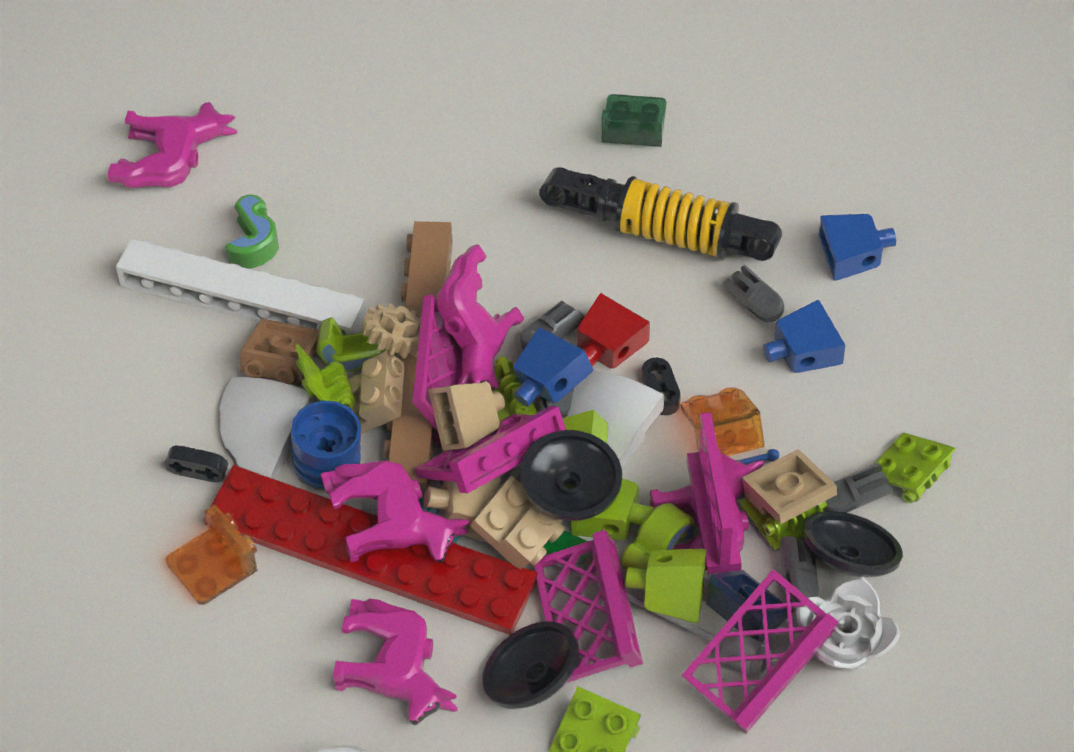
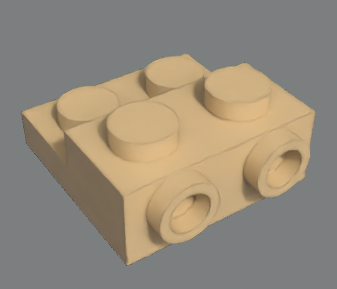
(378, 391)
(788, 487)
(516, 525)

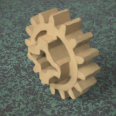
(393, 329)

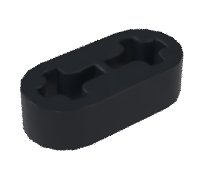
(666, 384)
(196, 463)

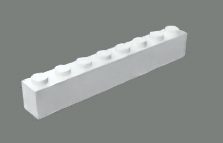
(235, 288)

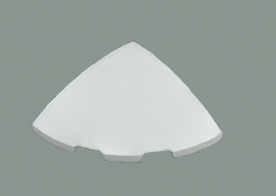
(623, 404)
(258, 422)

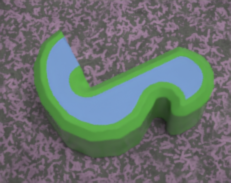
(261, 235)

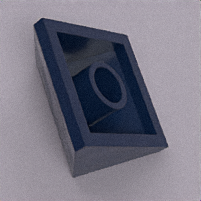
(731, 589)

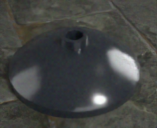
(573, 460)
(852, 544)
(531, 665)

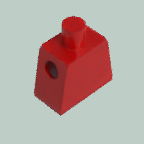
(611, 332)

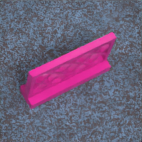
(437, 360)
(493, 453)
(713, 502)
(611, 592)
(782, 672)

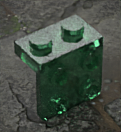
(633, 120)

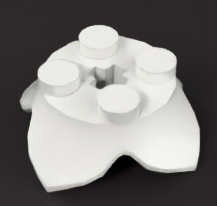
(858, 610)

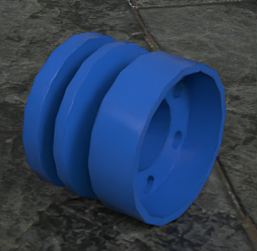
(324, 438)

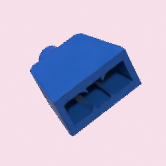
(853, 243)
(806, 340)
(549, 368)

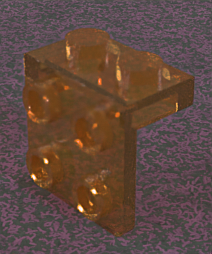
(734, 420)
(214, 558)

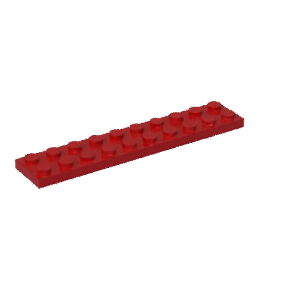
(315, 532)

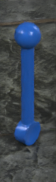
(771, 455)

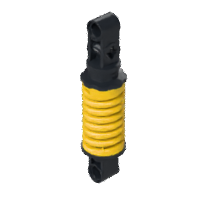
(663, 216)

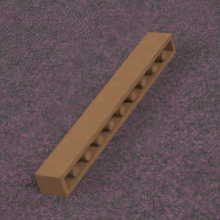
(426, 273)

